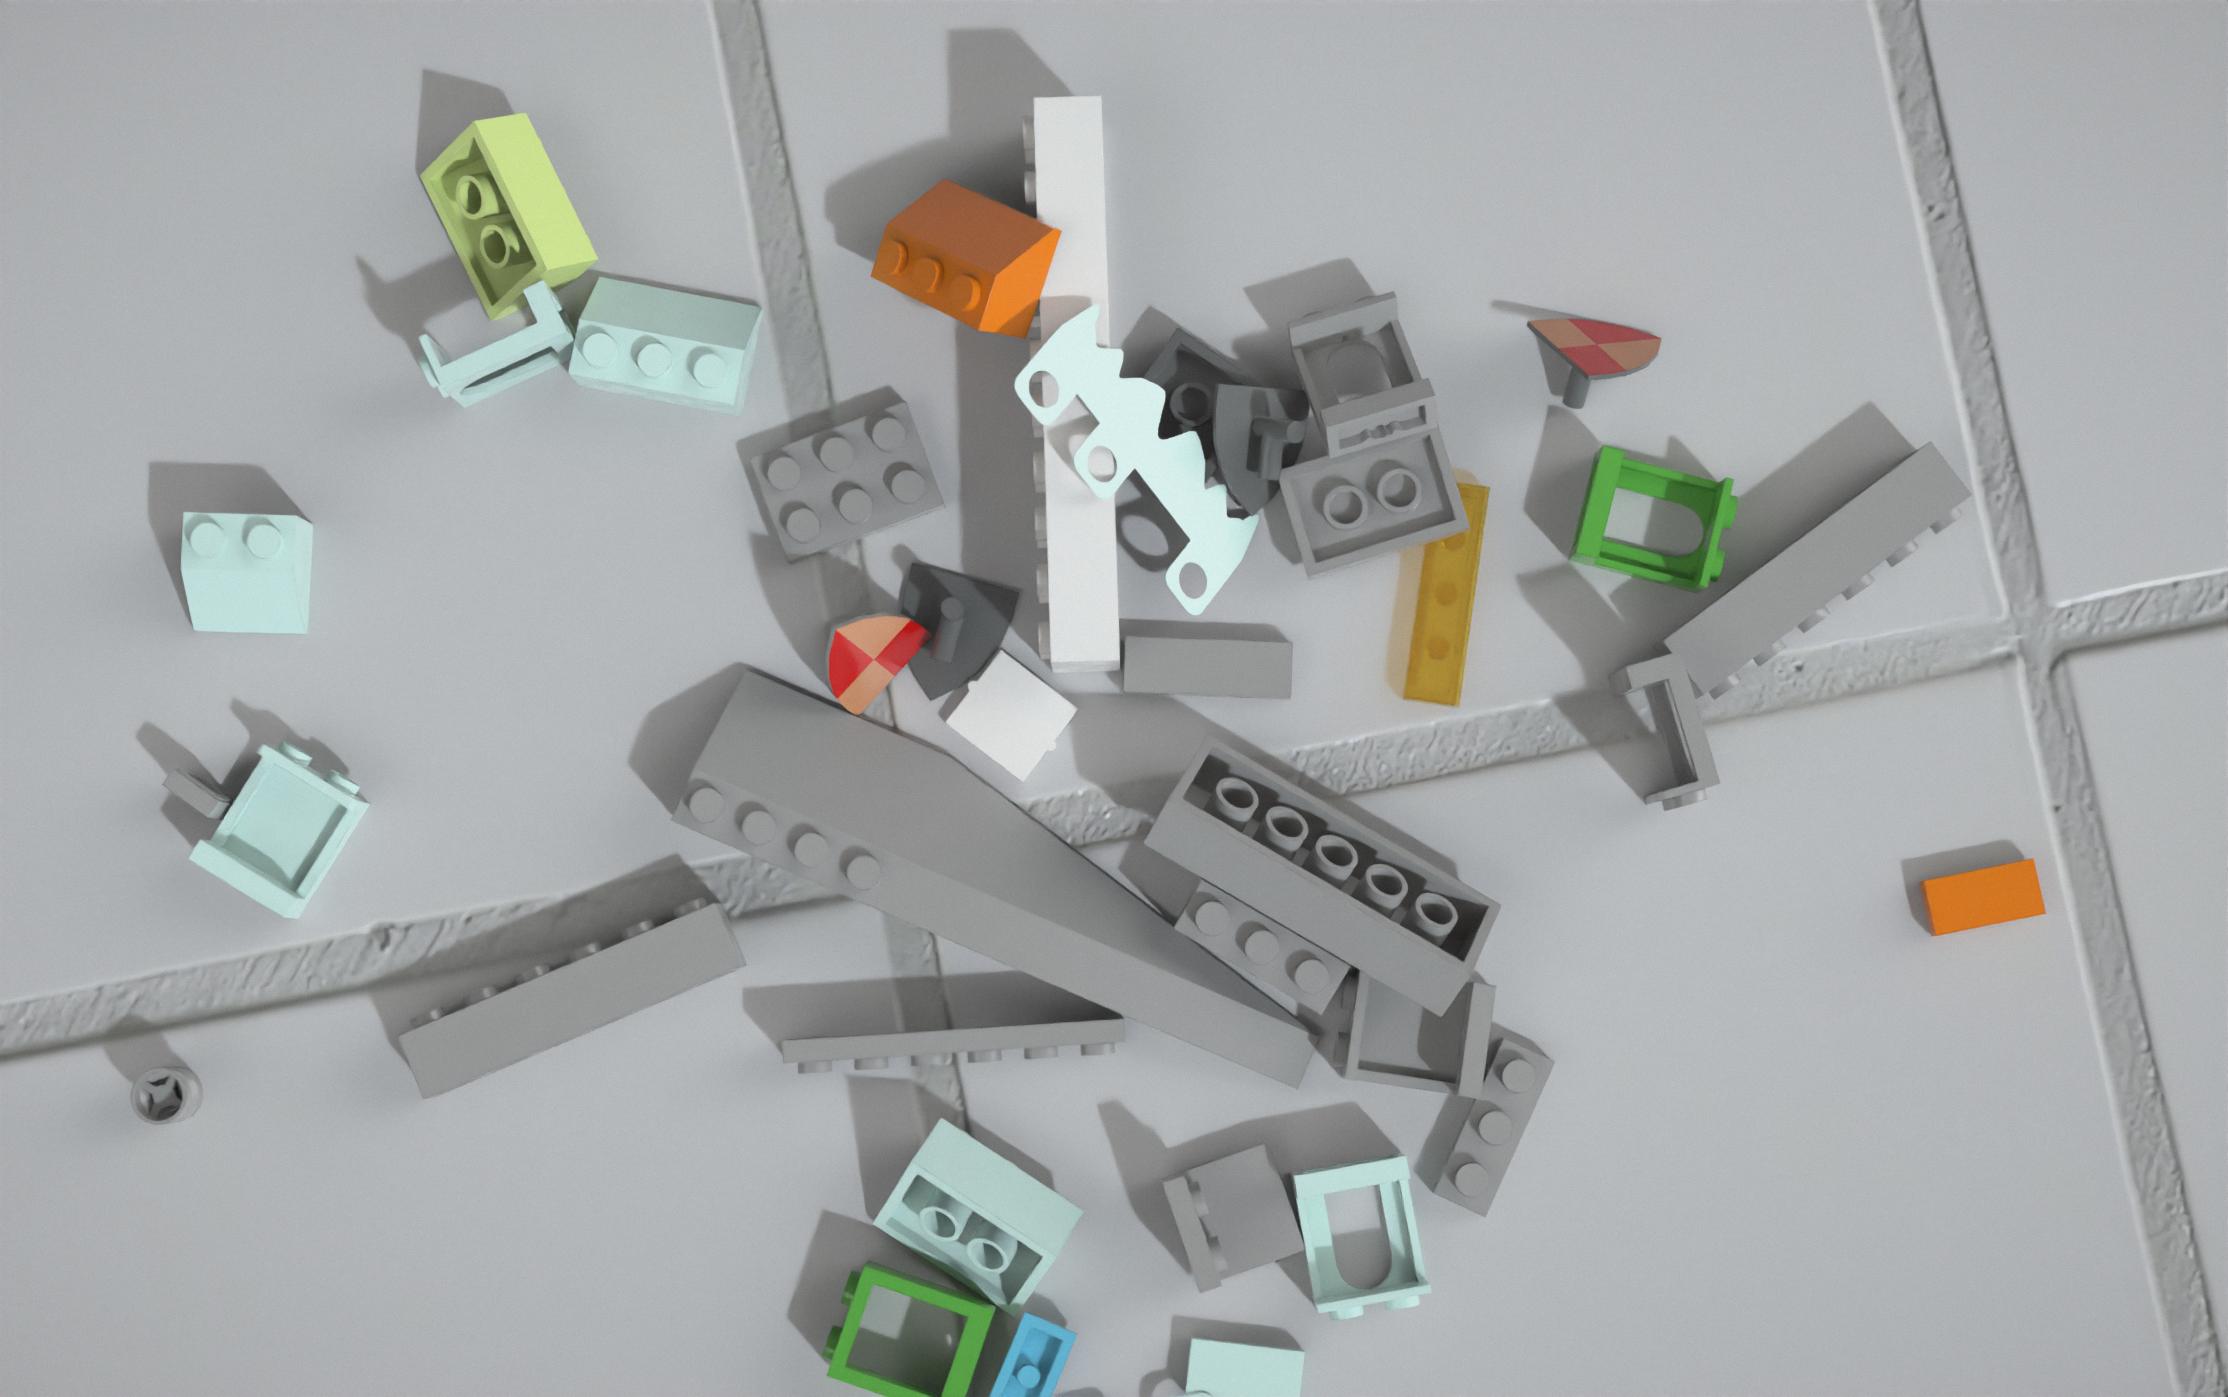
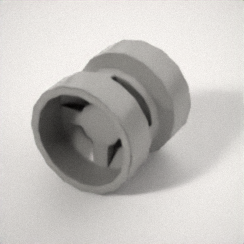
(155, 1092)

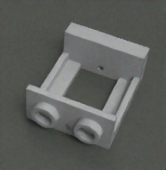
(1375, 417)
(1679, 724)

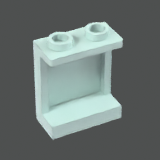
(283, 830)

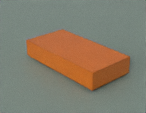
(1982, 897)

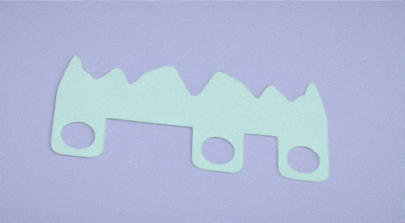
(1128, 427)

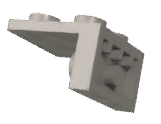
(1232, 1215)

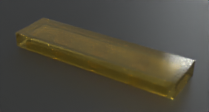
(1446, 608)

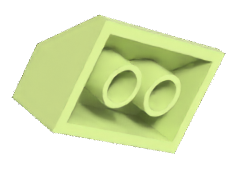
(507, 213)

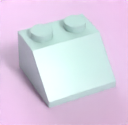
(247, 572)

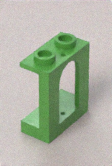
(1707, 498)

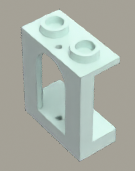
(506, 360)
(1407, 1271)

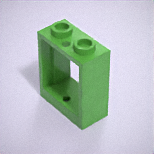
(857, 1294)

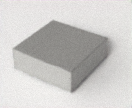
(198, 793)

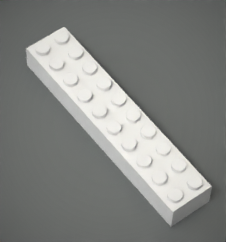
(1075, 524)

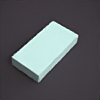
(1243, 1369)

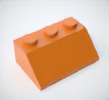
(968, 258)

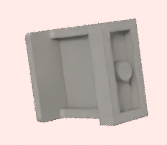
(1410, 1046)

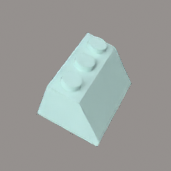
(666, 346)
(978, 1217)

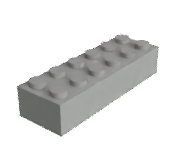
(1324, 875)

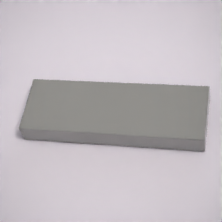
(1208, 667)

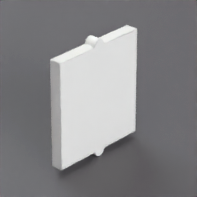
(1012, 716)

